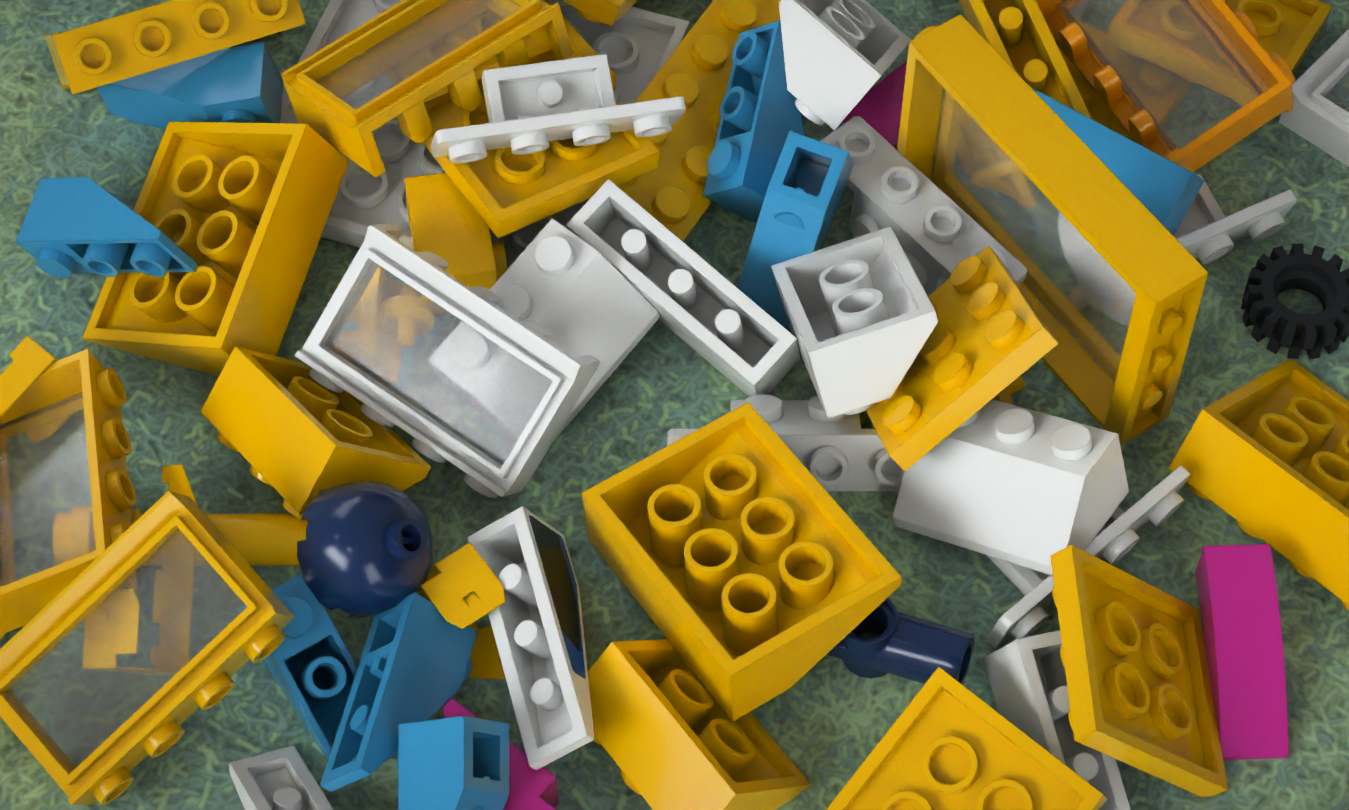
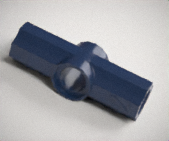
(904, 647)

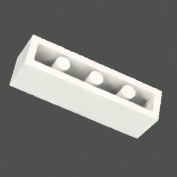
(688, 292)

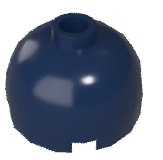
(364, 547)

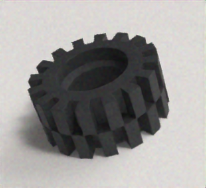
(1292, 328)

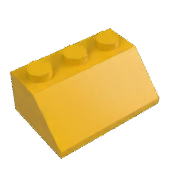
(302, 432)
(678, 740)

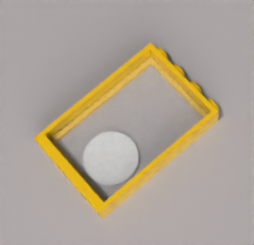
(1095, 257)

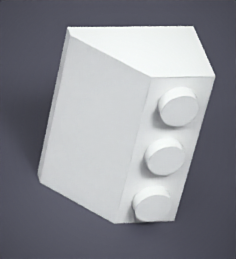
(835, 54)
(577, 298)
(856, 318)
(1015, 485)

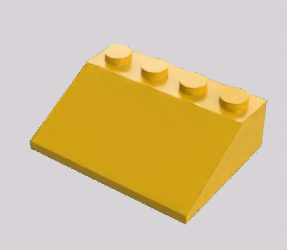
(250, 216)
(1280, 468)
(738, 557)

